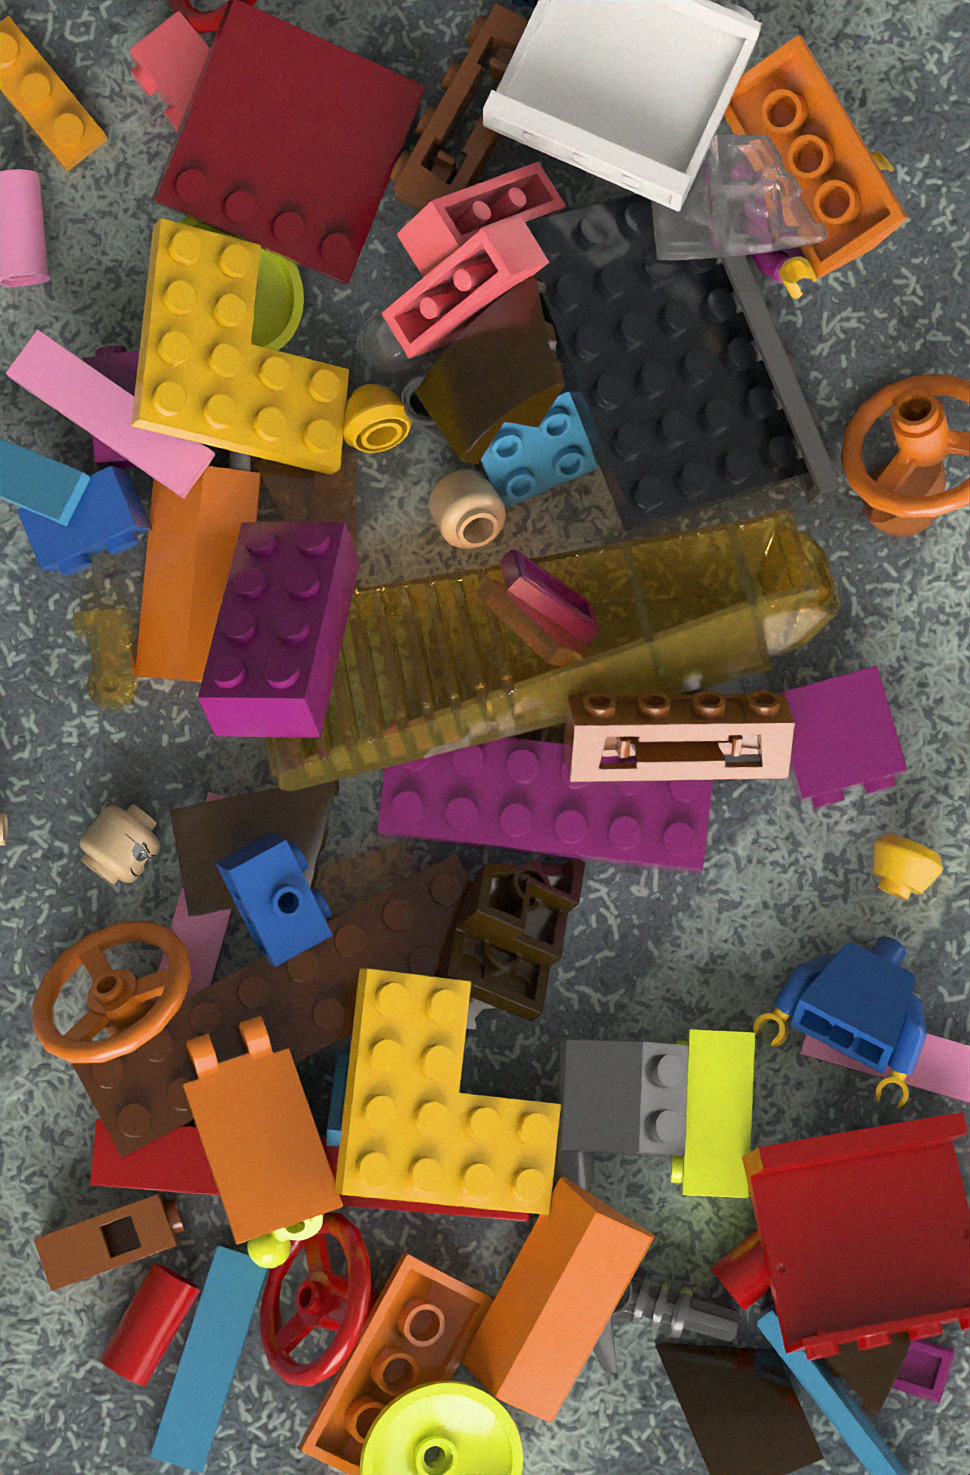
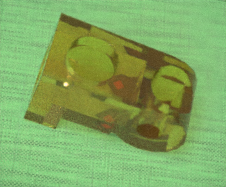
(113, 677)

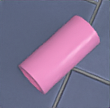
(22, 230)

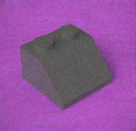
(622, 1097)

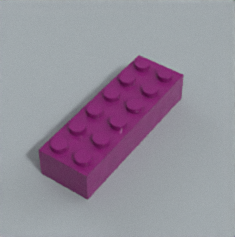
(522, 801)

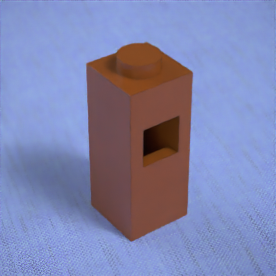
(110, 1240)

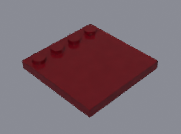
(288, 142)

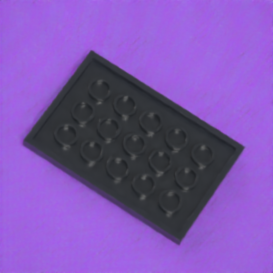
(658, 366)

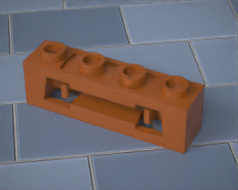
(413, 181)
(678, 736)

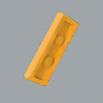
(45, 100)

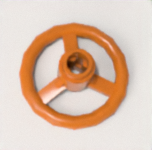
(921, 439)
(116, 997)

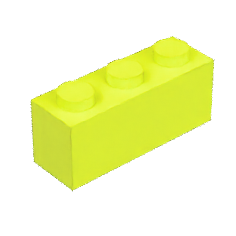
(716, 1114)

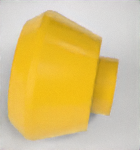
(375, 419)
(904, 865)

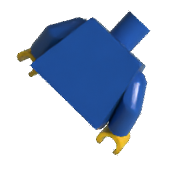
(857, 1006)

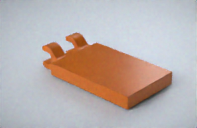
(259, 1135)

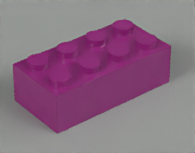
(279, 630)

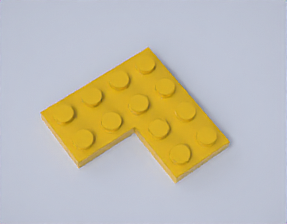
(206, 377)
(410, 1127)

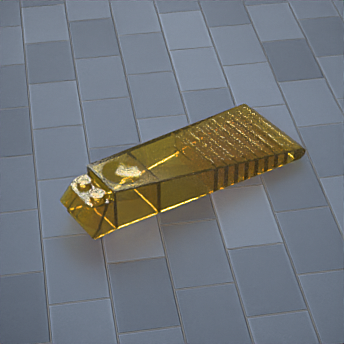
(674, 611)

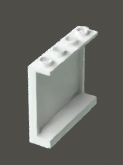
(625, 87)

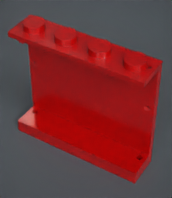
(864, 1234)

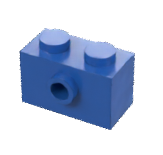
(104, 520)
(275, 897)

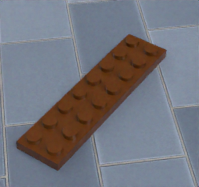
(301, 1001)

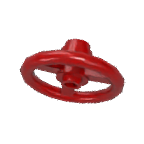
(322, 1302)

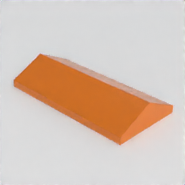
(821, 149)
(189, 569)
(556, 1301)
(407, 1340)

